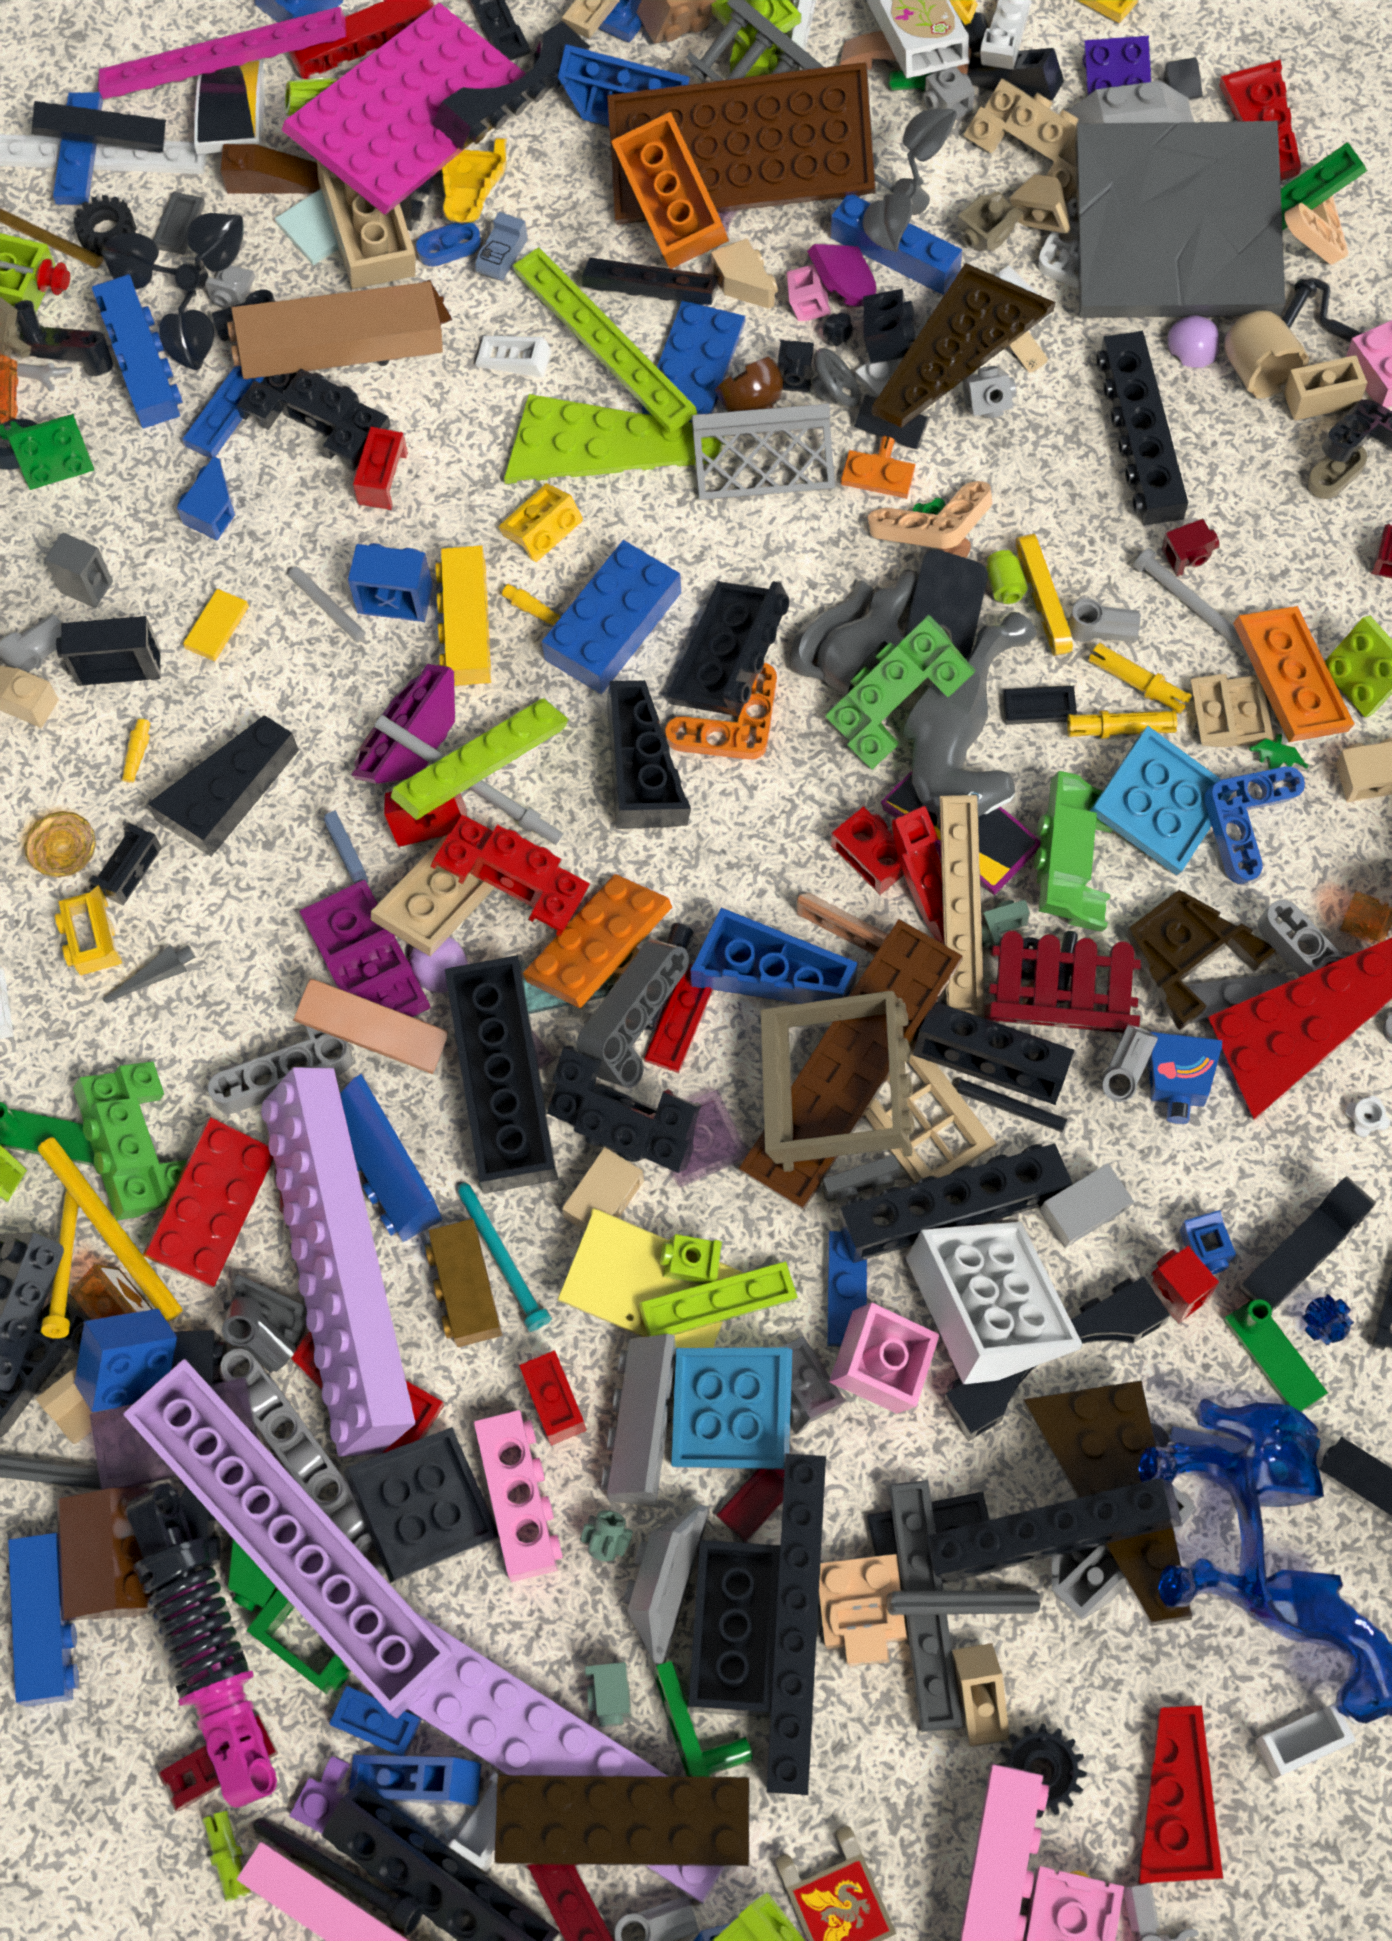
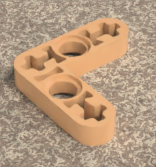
(1319, 229)
(933, 530)

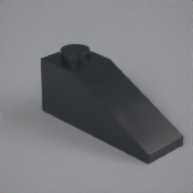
(1033, 73)

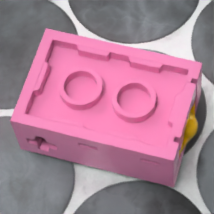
(1072, 1907)

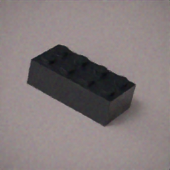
(734, 1629)

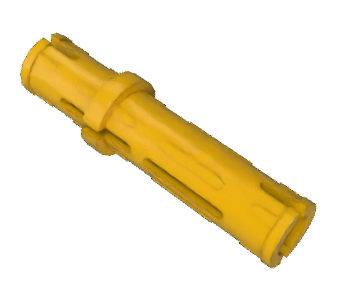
(1152, 685)
(1129, 723)

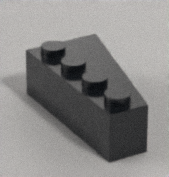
(643, 773)
(225, 786)

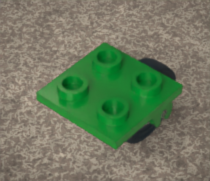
(44, 450)

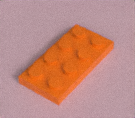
(1293, 674)
(597, 940)

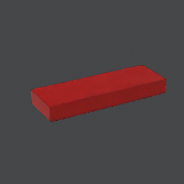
(678, 1024)

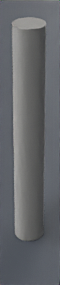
(326, 603)

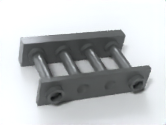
(766, 36)

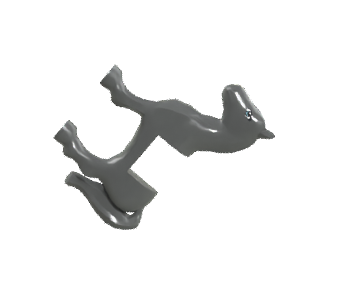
(938, 724)

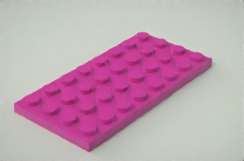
(380, 115)

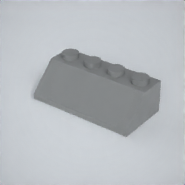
(642, 1420)

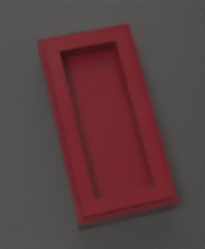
(754, 1503)

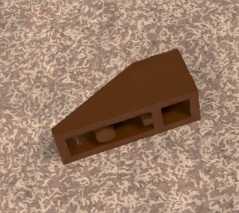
(266, 171)

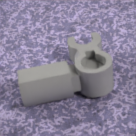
(1144, 1917)

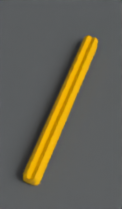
(110, 1229)

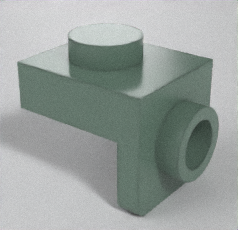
(1003, 918)

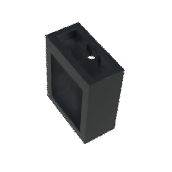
(110, 651)

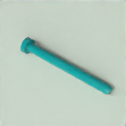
(536, 1317)

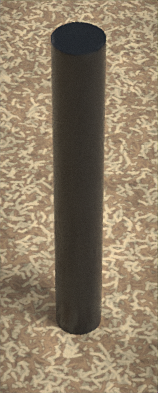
(1011, 1105)

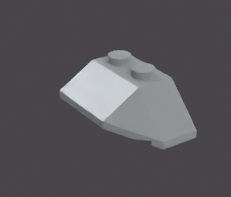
(1134, 104)
(1090, 1576)
(663, 1579)

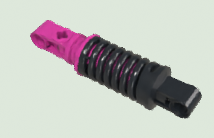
(199, 1643)

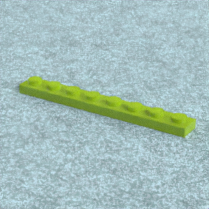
(605, 340)

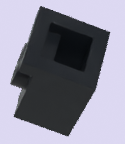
(796, 365)

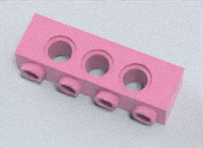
(494, 1438)

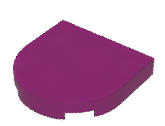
(843, 270)

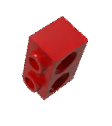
(864, 855)

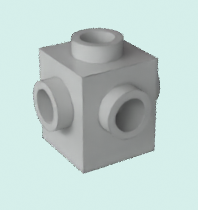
(949, 90)
(989, 392)

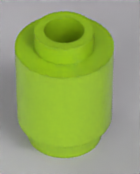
(1006, 577)

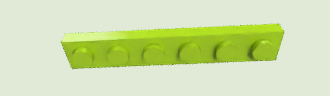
(478, 758)

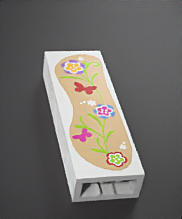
(922, 34)

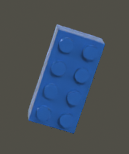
(612, 616)

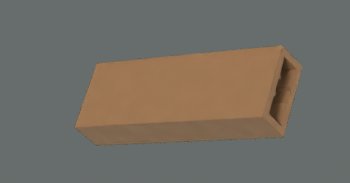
(335, 330)

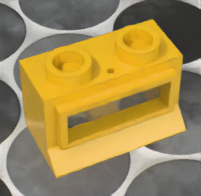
(87, 932)

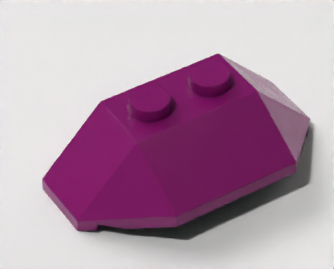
(423, 709)

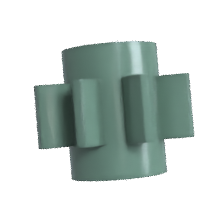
(606, 1535)

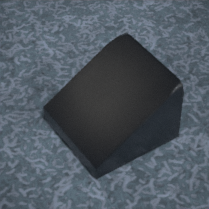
(1184, 77)

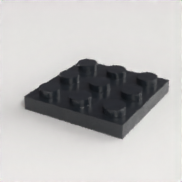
(421, 1504)

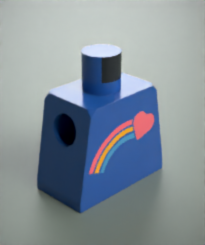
(1182, 1073)

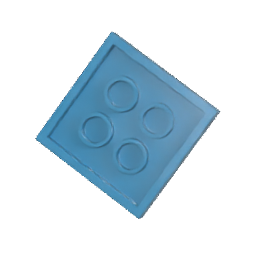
(1158, 800)
(732, 1408)

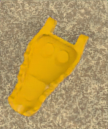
(470, 180)

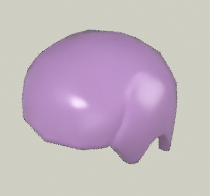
(1194, 341)
(430, 970)

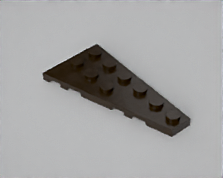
(963, 333)
(1099, 1448)

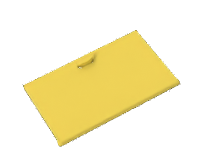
(620, 1269)

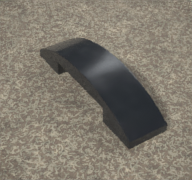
(501, 28)

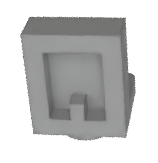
(230, 286)

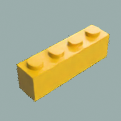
(465, 614)

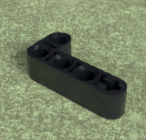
(1309, 1244)
(36, 1373)

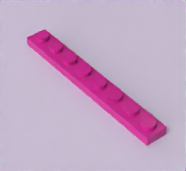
(222, 53)

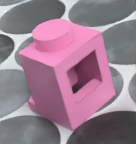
(807, 294)

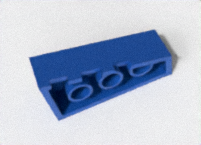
(138, 351)

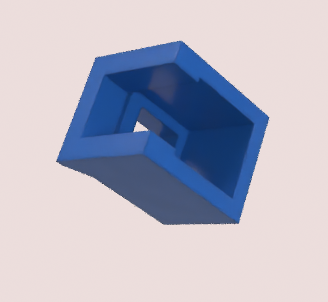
(1193, 1228)

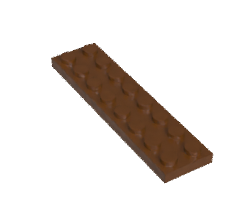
(854, 1058)

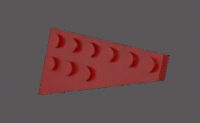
(1299, 1024)

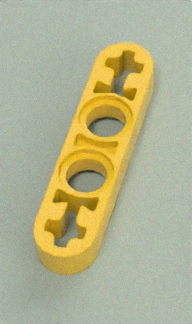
(1044, 594)

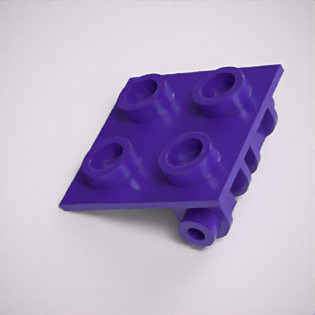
(1116, 62)

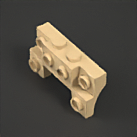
(1032, 123)

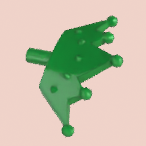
(1278, 753)

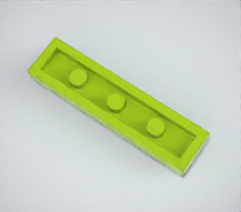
(718, 1301)

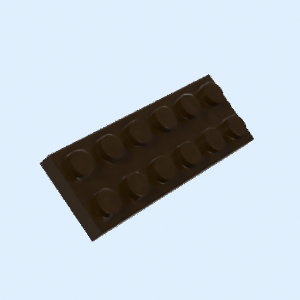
(622, 1820)

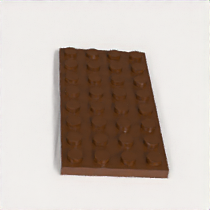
(760, 137)

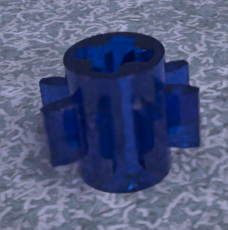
(1327, 1319)

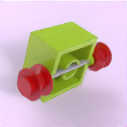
(29, 271)

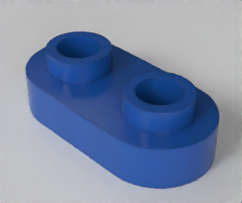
(448, 244)

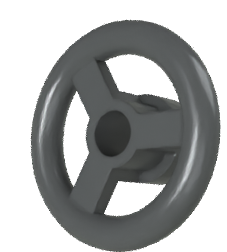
(832, 377)

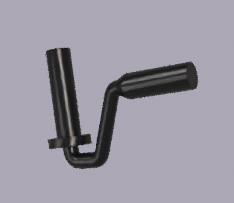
(1308, 289)

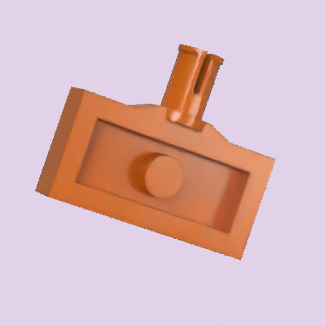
(879, 471)

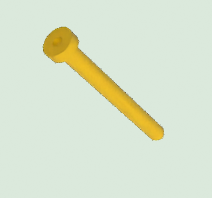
(56, 1324)

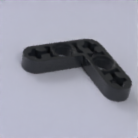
(1368, 421)

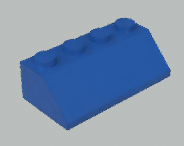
(386, 1165)

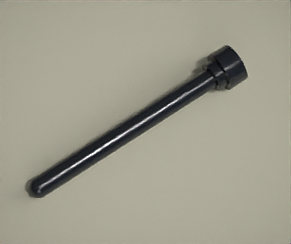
(402, 1912)

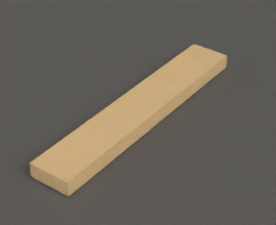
(962, 900)

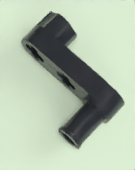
(63, 343)

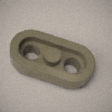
(1336, 474)

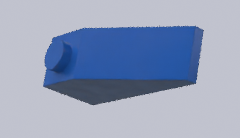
(419, 1778)

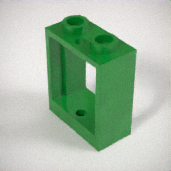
(266, 1625)

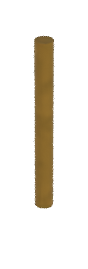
(50, 239)

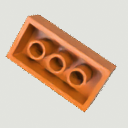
(670, 190)

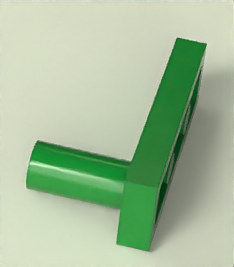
(27, 1131)
(1275, 1355)
(694, 1761)

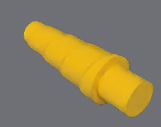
(528, 603)
(136, 748)

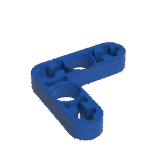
(1236, 812)

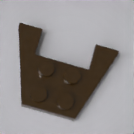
(1182, 937)

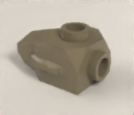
(988, 222)

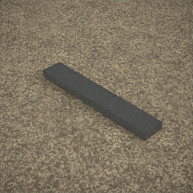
(927, 1634)

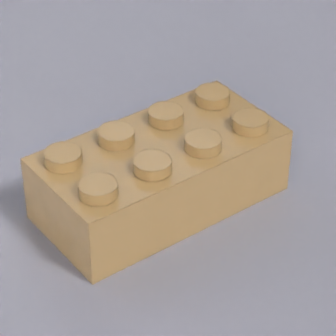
(371, 244)

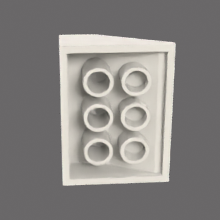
(991, 1299)

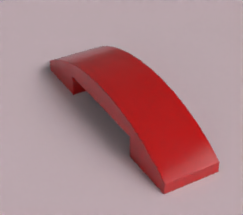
(921, 865)

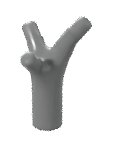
(42, 373)

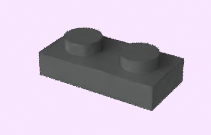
(875, 1175)

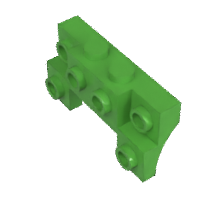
(899, 672)
(1067, 853)
(122, 1140)

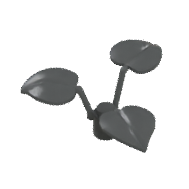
(888, 218)

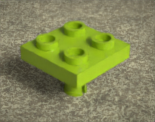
(778, 12)
(1363, 666)

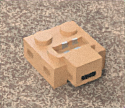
(856, 1608)

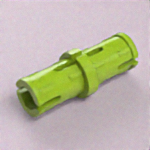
(225, 1855)

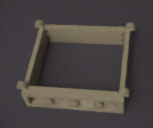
(777, 1079)

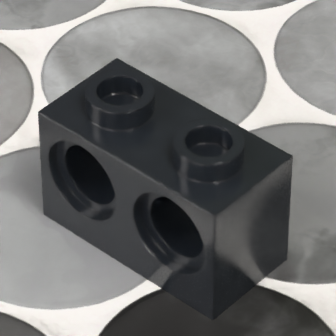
(887, 325)

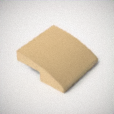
(1231, 711)

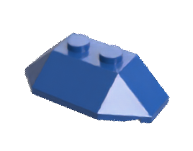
(593, 76)

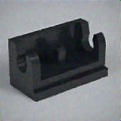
(127, 864)

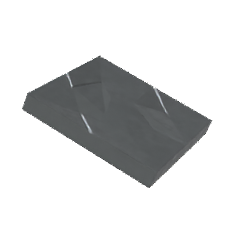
(1179, 219)

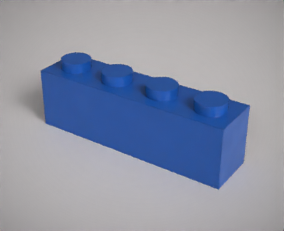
(919, 253)
(39, 1635)

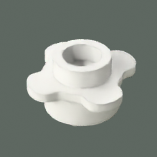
(1370, 1105)

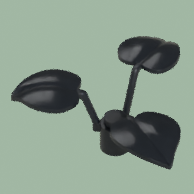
(217, 242)

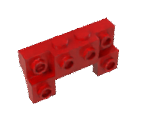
(515, 868)

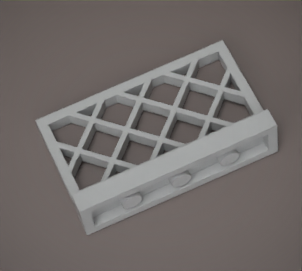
(756, 422)

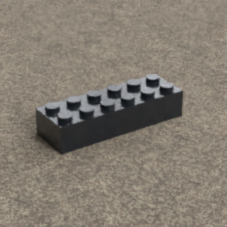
(501, 1075)

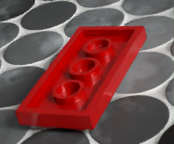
(209, 1203)

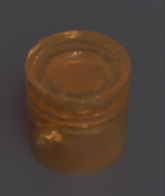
(1367, 918)

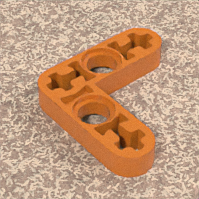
(735, 733)

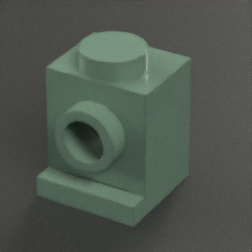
(609, 1693)

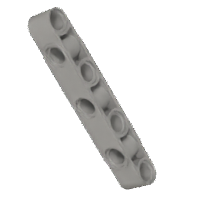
(300, 1451)

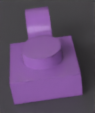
(321, 1798)

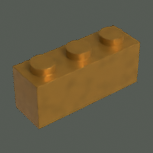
(463, 1283)

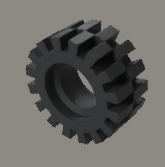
(99, 212)

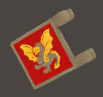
(839, 1900)

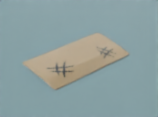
(1029, 352)

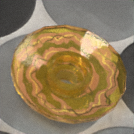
(58, 830)

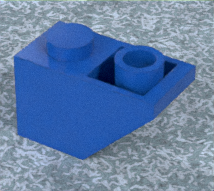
(208, 502)

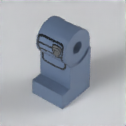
(502, 246)

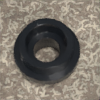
(837, 328)

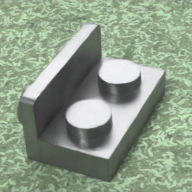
(810, 1387)

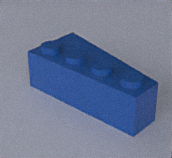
(769, 964)

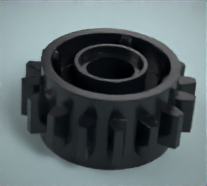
(1056, 1754)

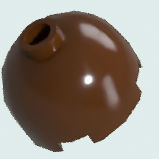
(753, 389)

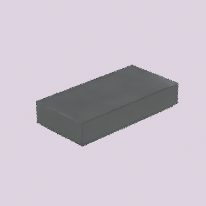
(176, 220)

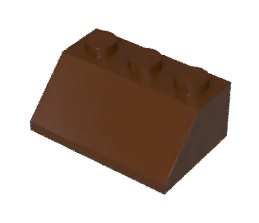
(98, 1556)

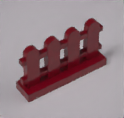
(1045, 986)

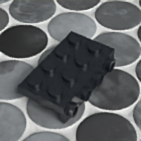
(729, 647)
(26, 1277)

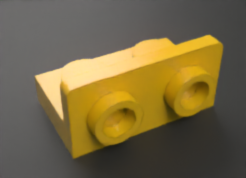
(542, 521)

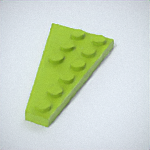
(590, 440)

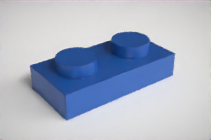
(370, 1721)

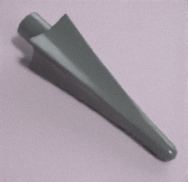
(165, 965)

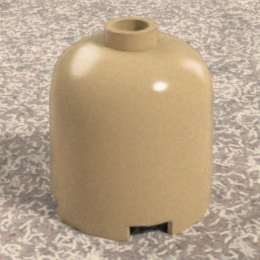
(1263, 352)

